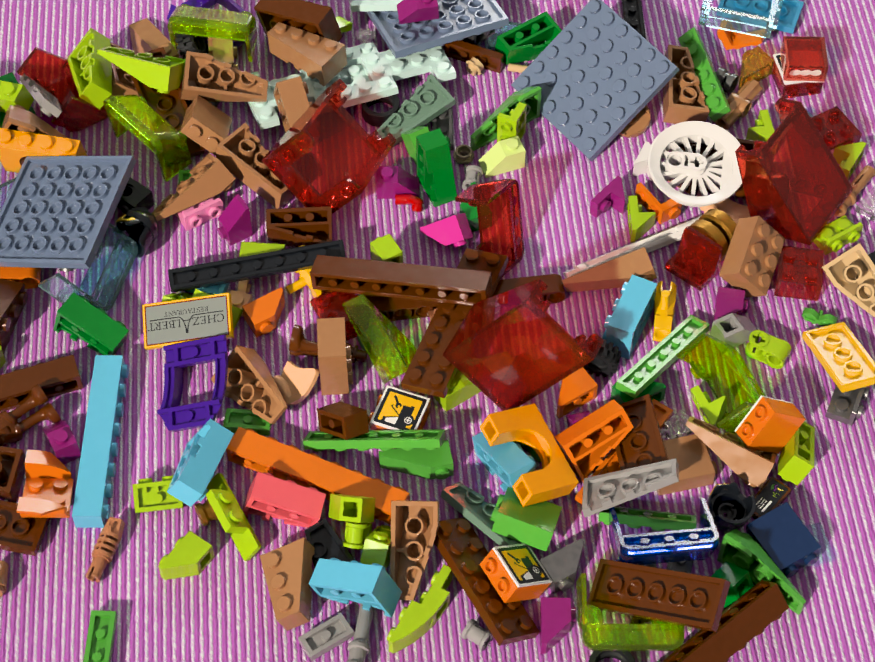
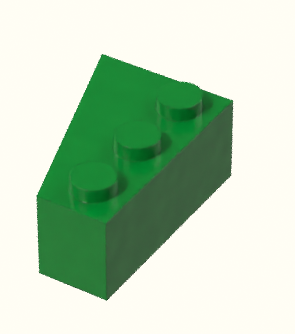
(527, 39)

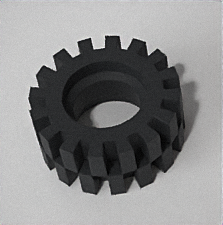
(191, 43)
(605, 361)

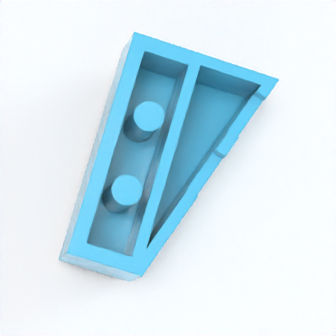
(504, 460)
(199, 463)
(356, 583)

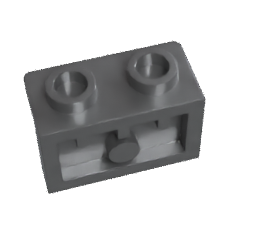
(846, 405)

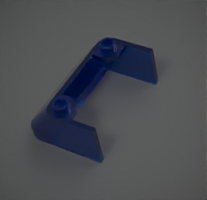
(665, 545)

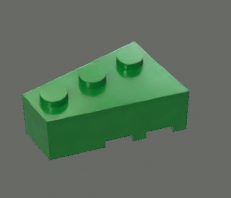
(435, 167)
(90, 325)

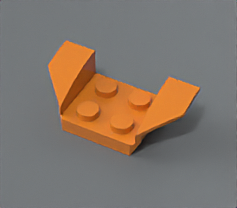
(46, 487)

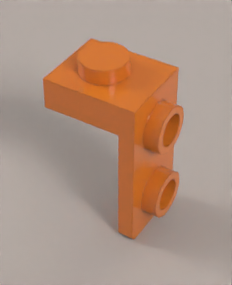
(736, 40)
(664, 211)

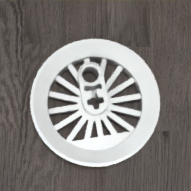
(695, 166)

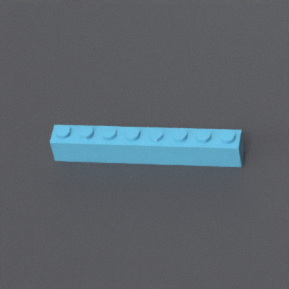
(99, 442)

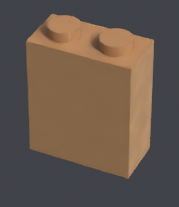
(205, 124)
(694, 464)

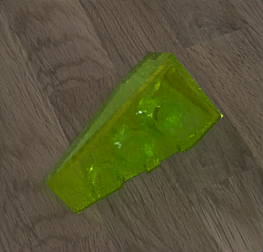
(383, 341)

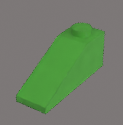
(419, 461)

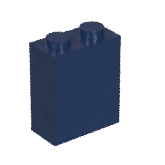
(785, 539)

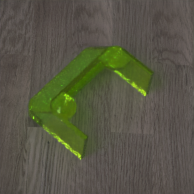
(214, 24)
(135, 115)
(725, 374)
(622, 637)

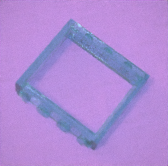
(739, 21)

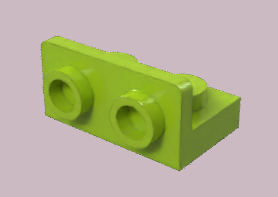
(512, 124)
(838, 234)
(153, 496)

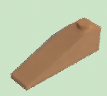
(219, 81)
(22, 120)
(412, 538)

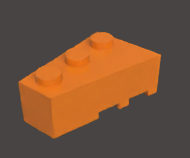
(594, 437)

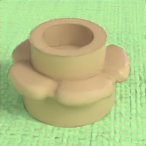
(474, 66)

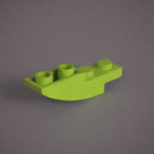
(422, 616)

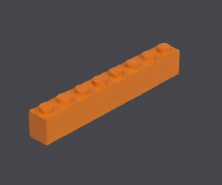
(309, 470)

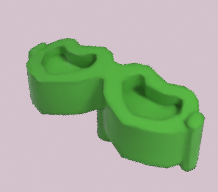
(822, 319)

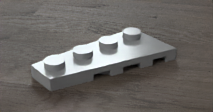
(47, 102)
(624, 485)

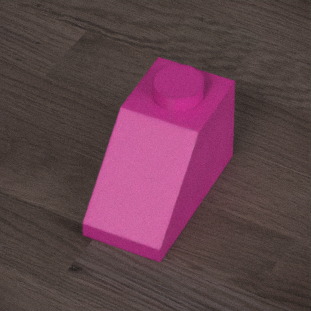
(449, 230)

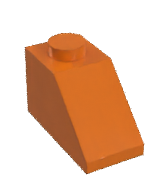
(264, 313)
(575, 392)

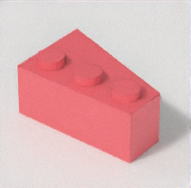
(283, 500)

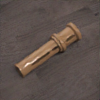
(857, 185)

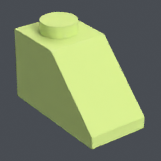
(503, 157)

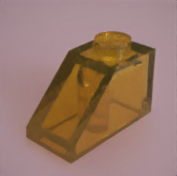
(754, 65)

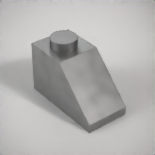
(563, 566)

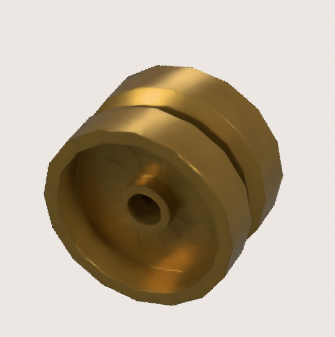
(717, 227)

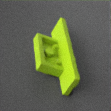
(232, 517)

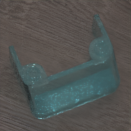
(105, 275)

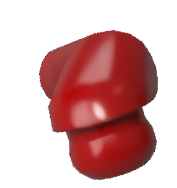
(409, 199)

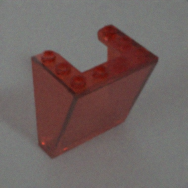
(327, 153)
(793, 176)
(516, 347)

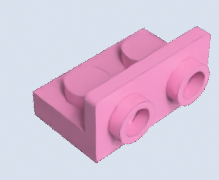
(200, 212)

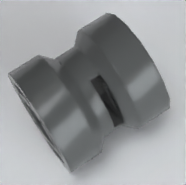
(727, 80)

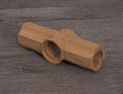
(740, 103)

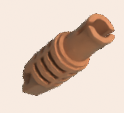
(105, 548)

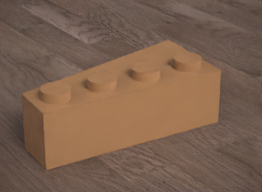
(242, 157)

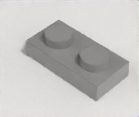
(326, 636)

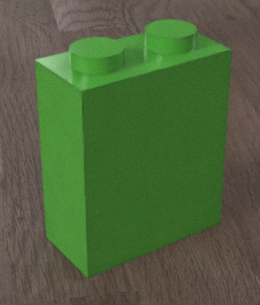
(527, 524)

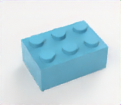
(630, 314)

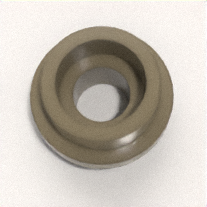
(463, 154)

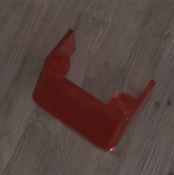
(56, 77)
(498, 218)

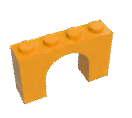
(18, 144)
(527, 426)

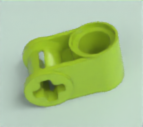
(769, 349)
(355, 534)

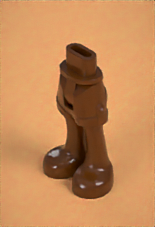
(301, 346)
(12, 431)

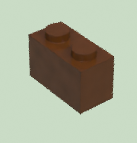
(343, 420)

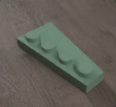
(423, 106)
(475, 510)

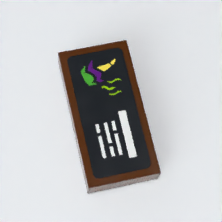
(770, 497)

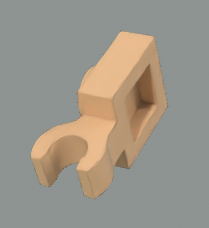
(241, 296)

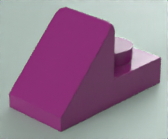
(611, 196)

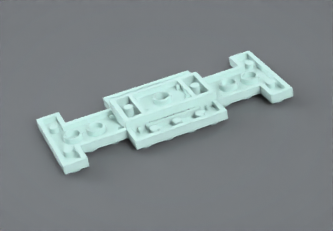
(369, 80)

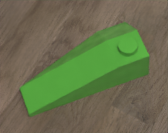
(746, 553)

